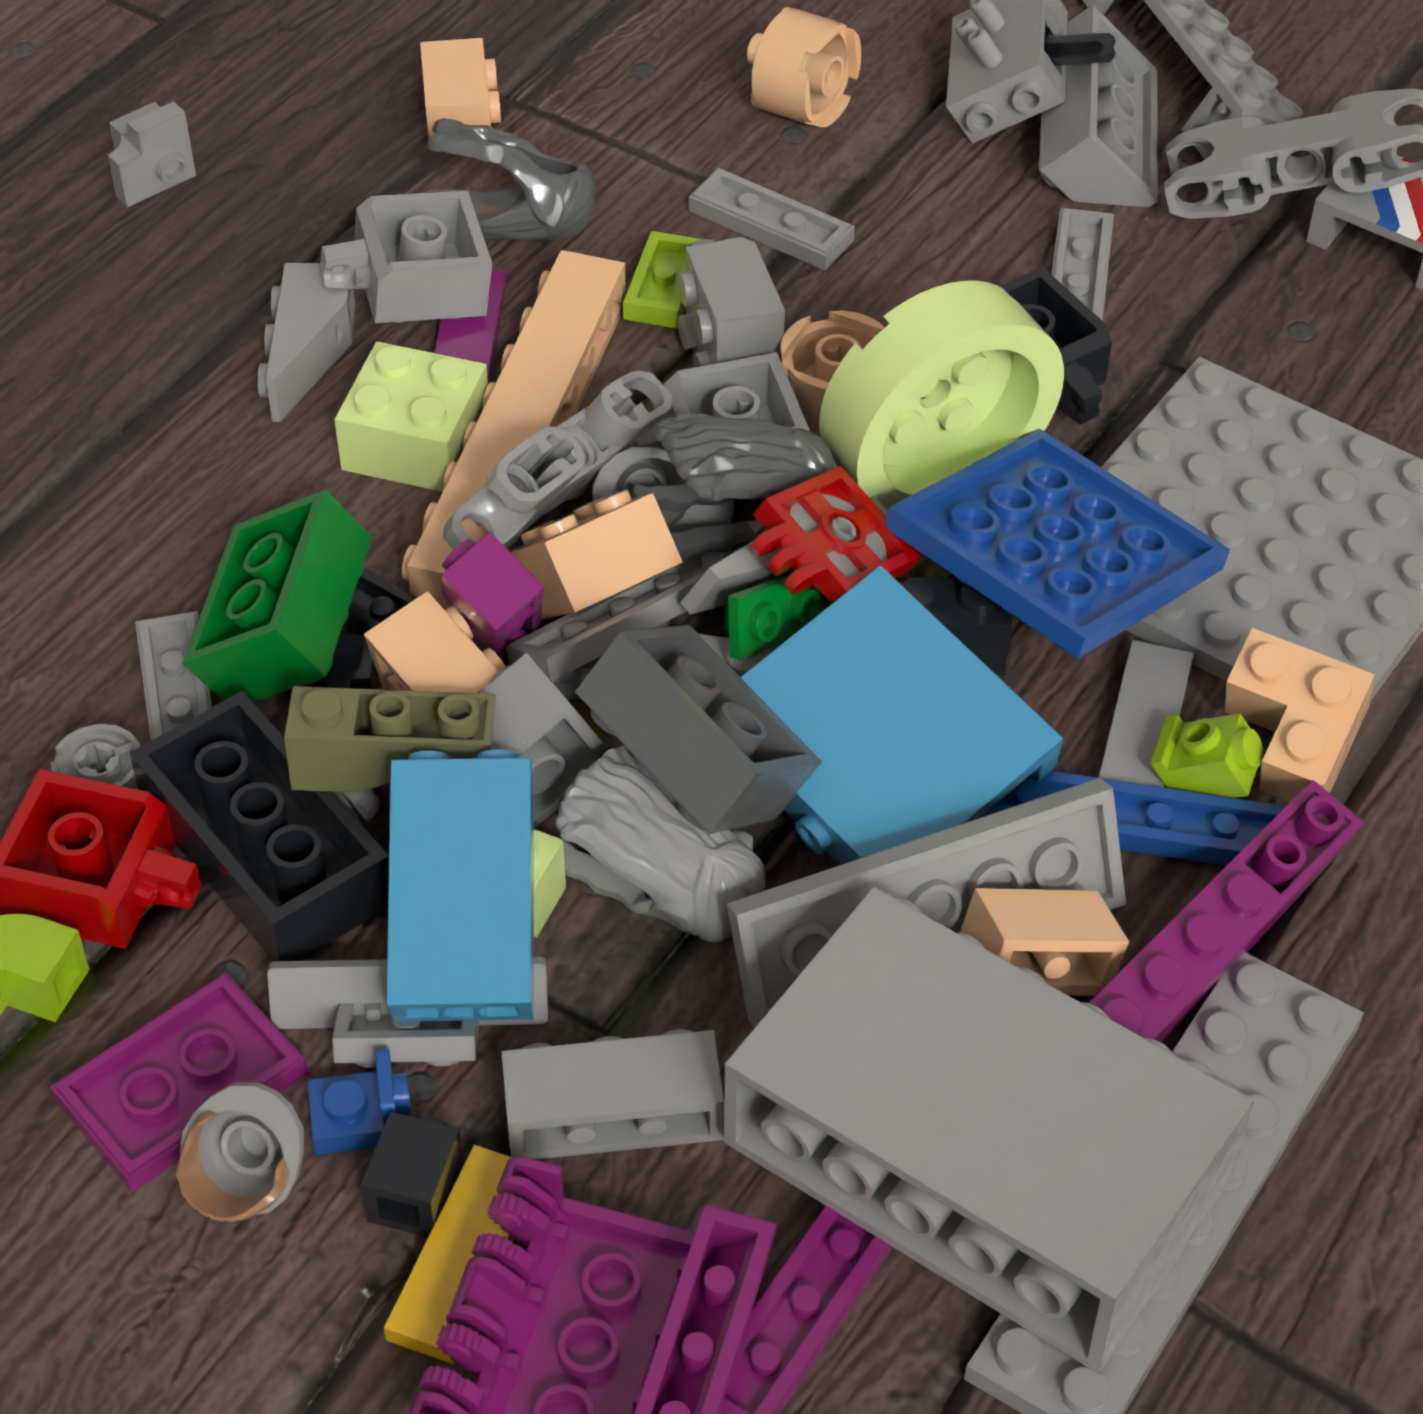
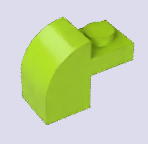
(39, 965)

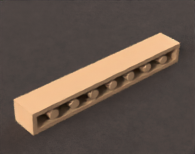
(537, 388)

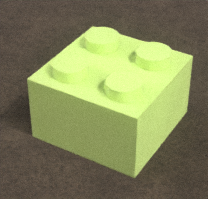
(409, 414)

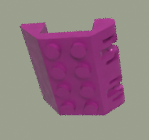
(596, 1309)

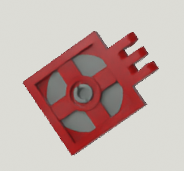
(828, 536)

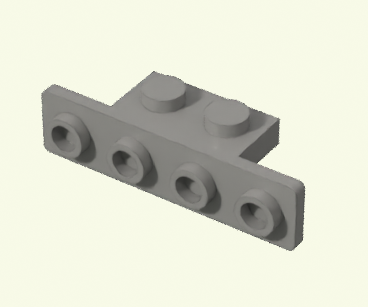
(354, 1003)

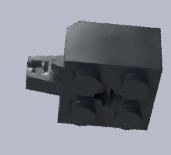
(1076, 332)

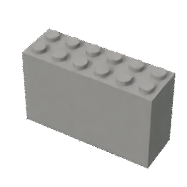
(985, 1124)

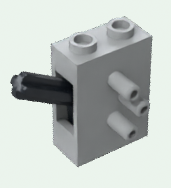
(1013, 62)

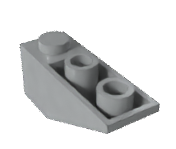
(308, 335)

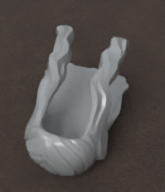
(651, 852)

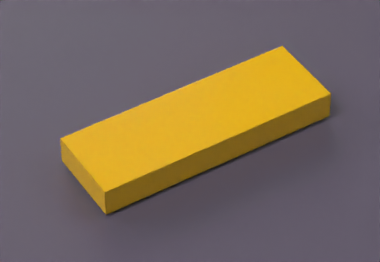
(439, 1268)

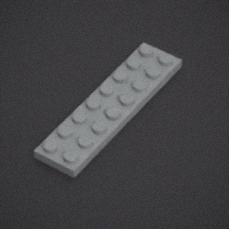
(1278, 1048)

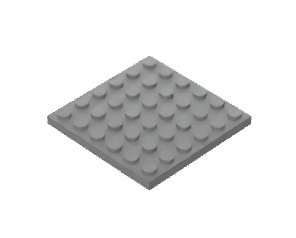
(1312, 518)

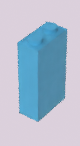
(461, 888)

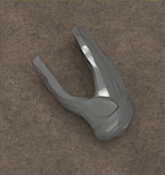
(552, 194)
(728, 461)

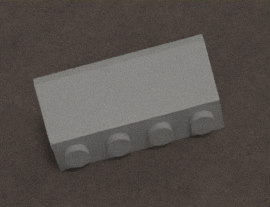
(1106, 132)

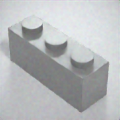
(613, 1094)

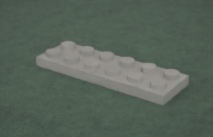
(1042, 844)

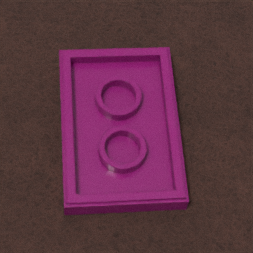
(151, 1082)

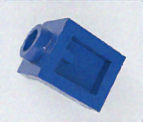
(354, 1108)

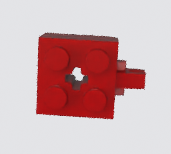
(92, 858)

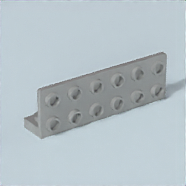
(1225, 62)

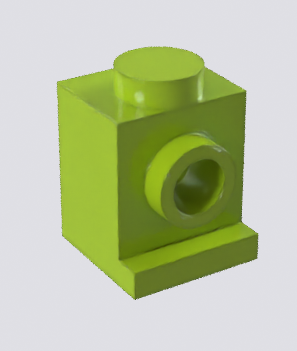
(1208, 755)

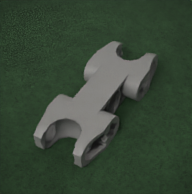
(1253, 159)
(560, 461)

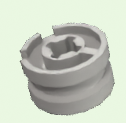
(98, 754)

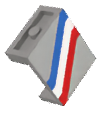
(1388, 212)

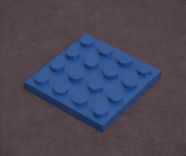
(1057, 541)

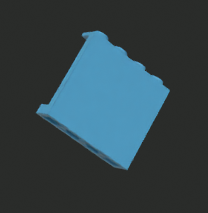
(902, 722)

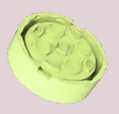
(996, 387)

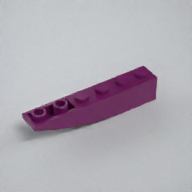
(1228, 915)

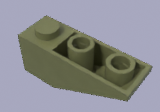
(351, 735)

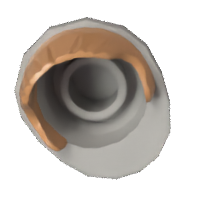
(240, 1153)

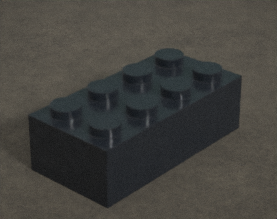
(276, 856)

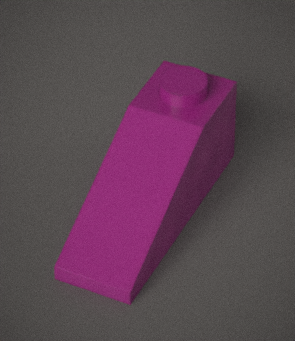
(492, 593)

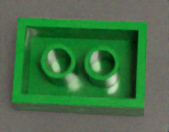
(279, 599)

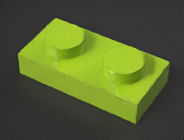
(654, 287)

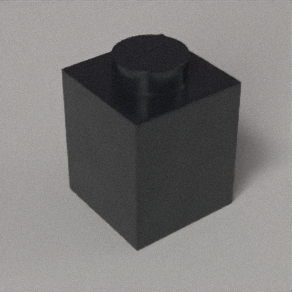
(412, 1173)

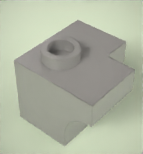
(150, 152)

